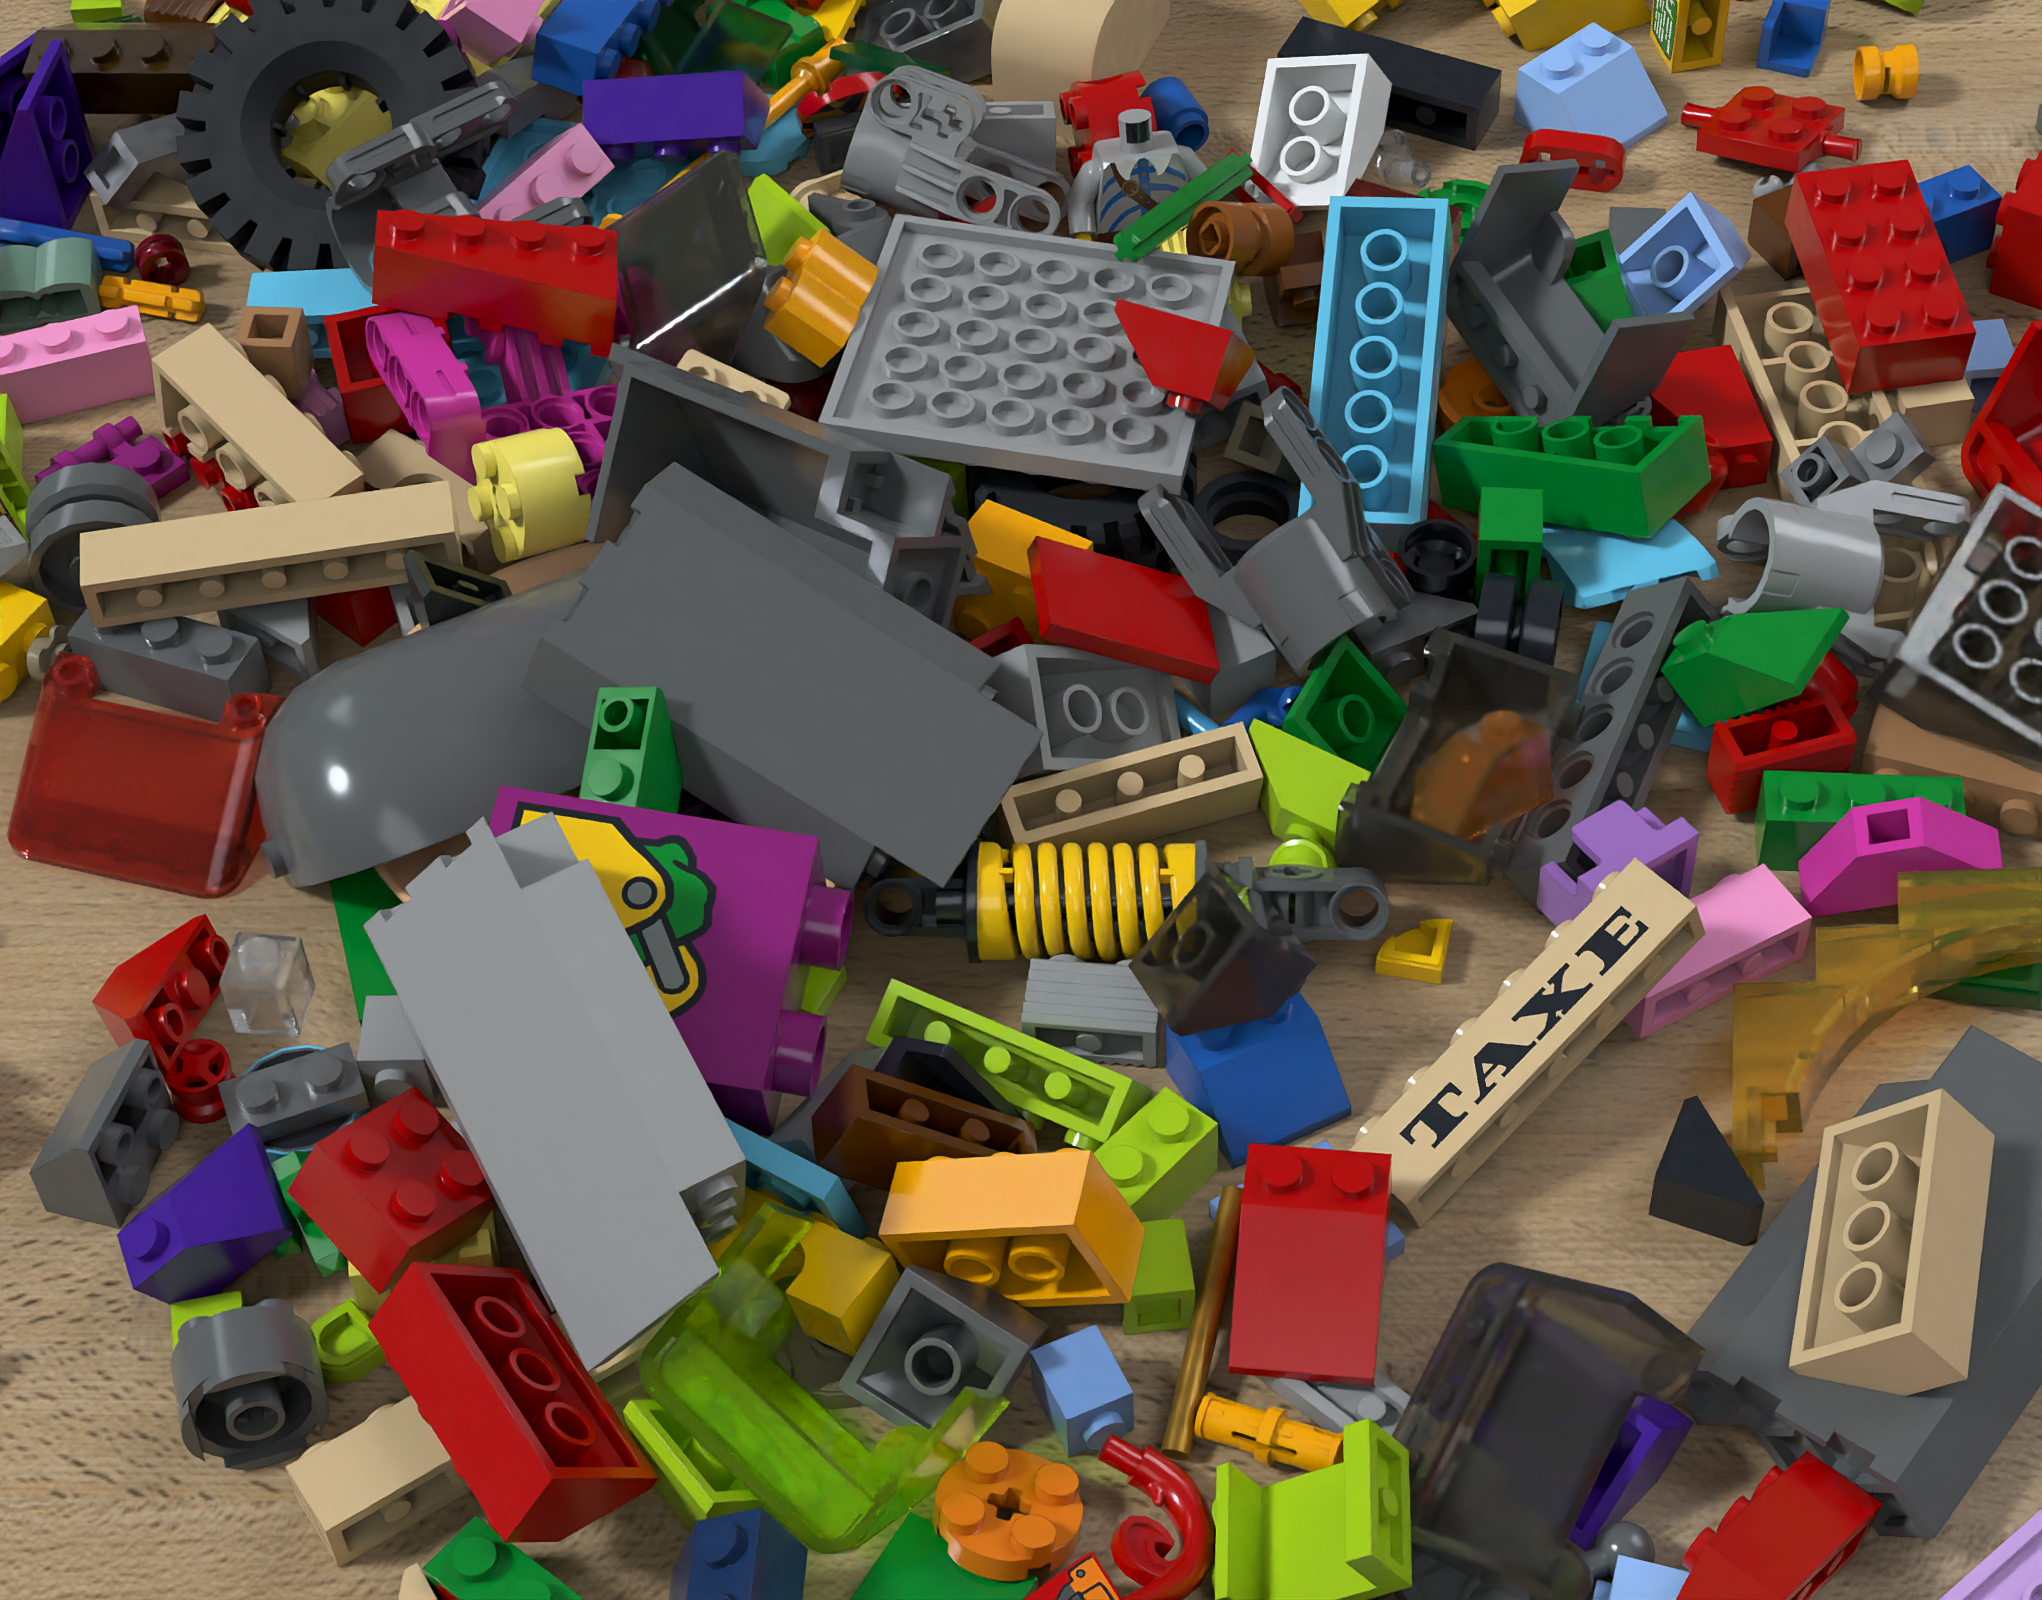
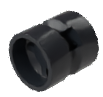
(1439, 559)

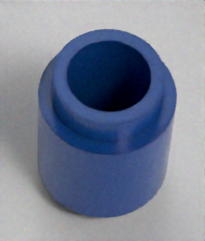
(1178, 112)

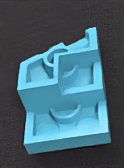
(1607, 565)

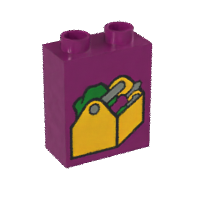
(724, 932)

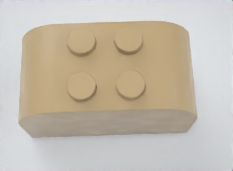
(1053, 43)

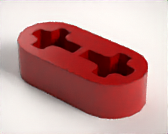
(1585, 150)

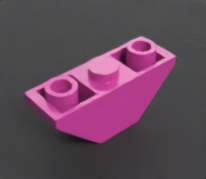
(1861, 854)

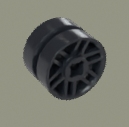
(1520, 627)

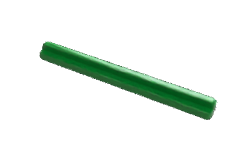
(1175, 211)

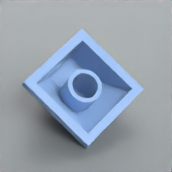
(1683, 259)

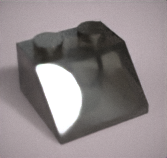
(1221, 958)

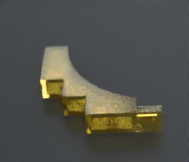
(1801, 1031)

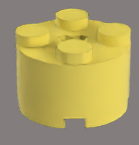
(529, 493)

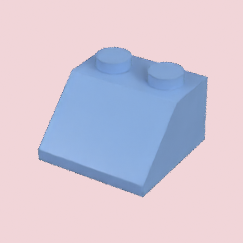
(1590, 88)

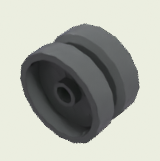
(77, 502)

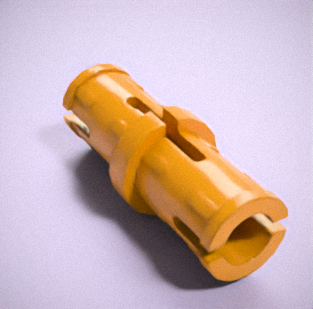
(1267, 1434)

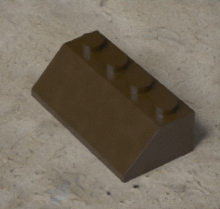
(127, 64)

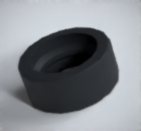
(1240, 495)

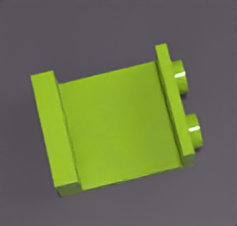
(1320, 1532)

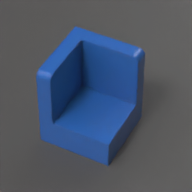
(1793, 36)

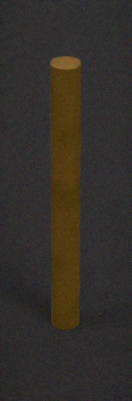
(1204, 1326)

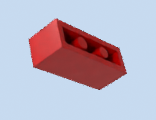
(1784, 1539)

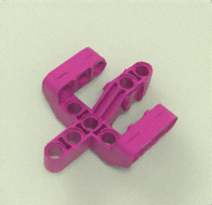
(445, 405)

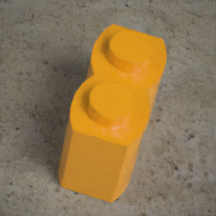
(819, 296)

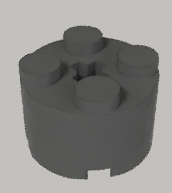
(248, 1385)

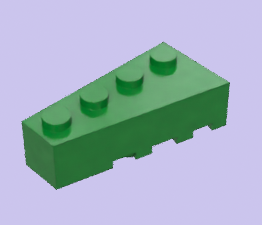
(1591, 476)

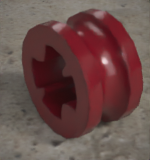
(158, 247)

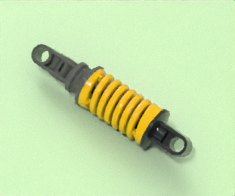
(1103, 905)

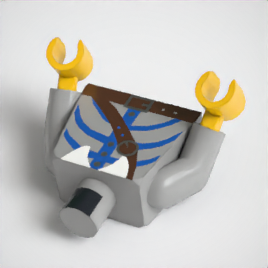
(1127, 178)

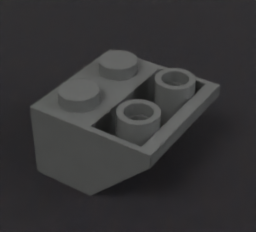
(108, 1139)

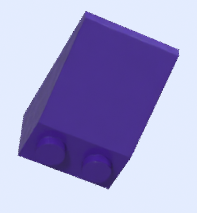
(47, 148)

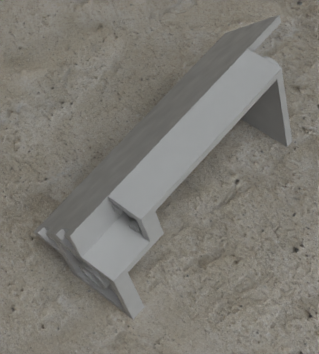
(565, 1080)

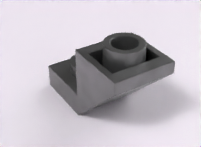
(132, 158)
(1889, 454)

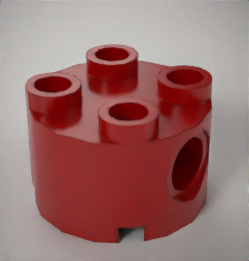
(1094, 112)

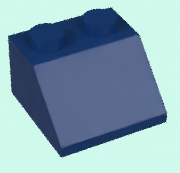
(1260, 1078)

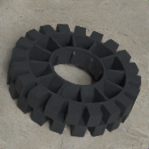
(260, 78)

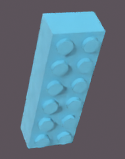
(1382, 350)

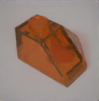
(1484, 776)

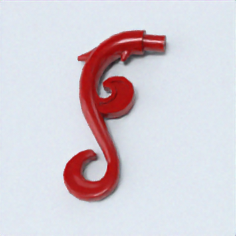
(1143, 1543)

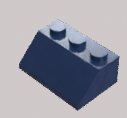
(740, 1559)

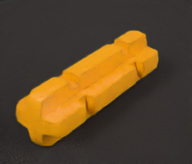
(152, 298)

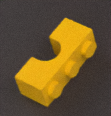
(838, 1280)

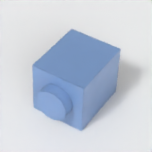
(1082, 1390)

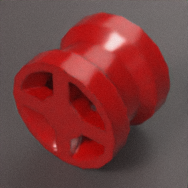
(199, 1063)

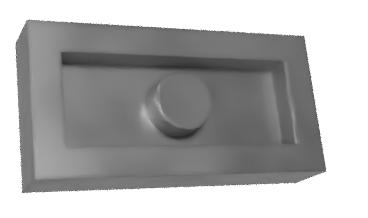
(296, 1093)

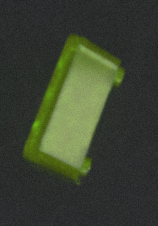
(721, 1385)

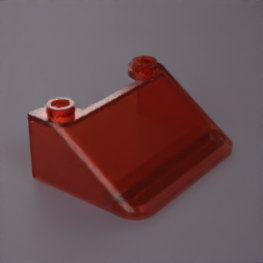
(140, 788)

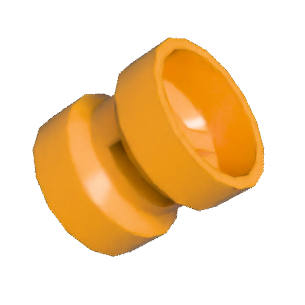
(1885, 72)

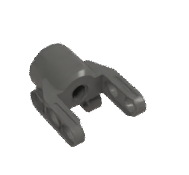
(405, 173)
(1307, 576)

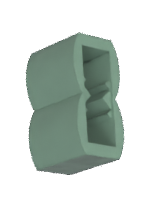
(48, 283)

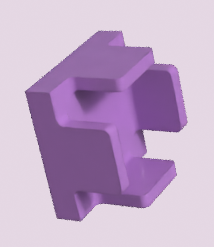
(1612, 841)

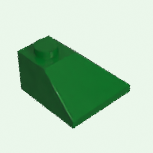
(1749, 659)

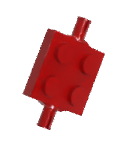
(1772, 129)

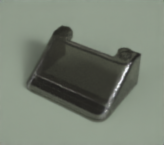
(691, 264)
(1524, 1418)

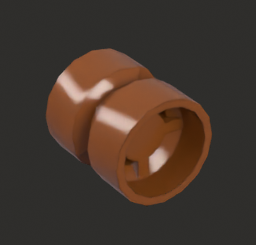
(1250, 233)

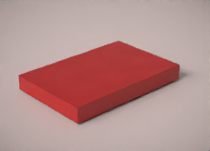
(1121, 611)

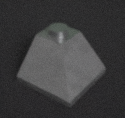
(937, 1341)

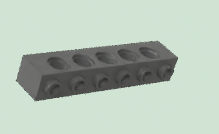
(1622, 732)

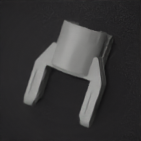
(931, 163)
(1835, 556)

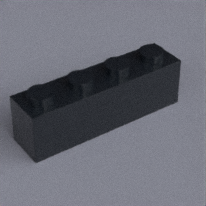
(1429, 90)

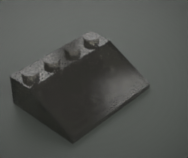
(1975, 639)

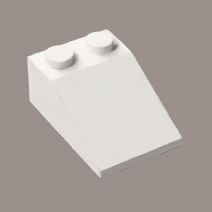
(1318, 126)

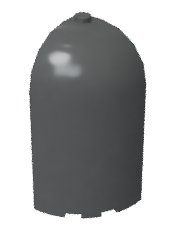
(414, 741)

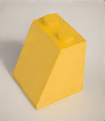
(1550, 22)

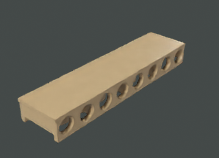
(1802, 398)

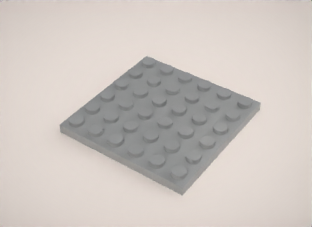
(1014, 354)

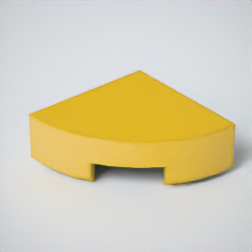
(1417, 952)

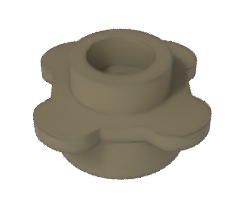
(44, 651)

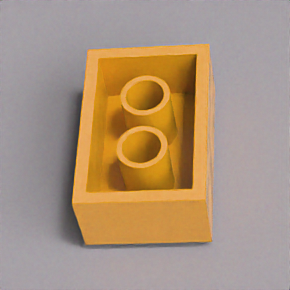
(1021, 1224)

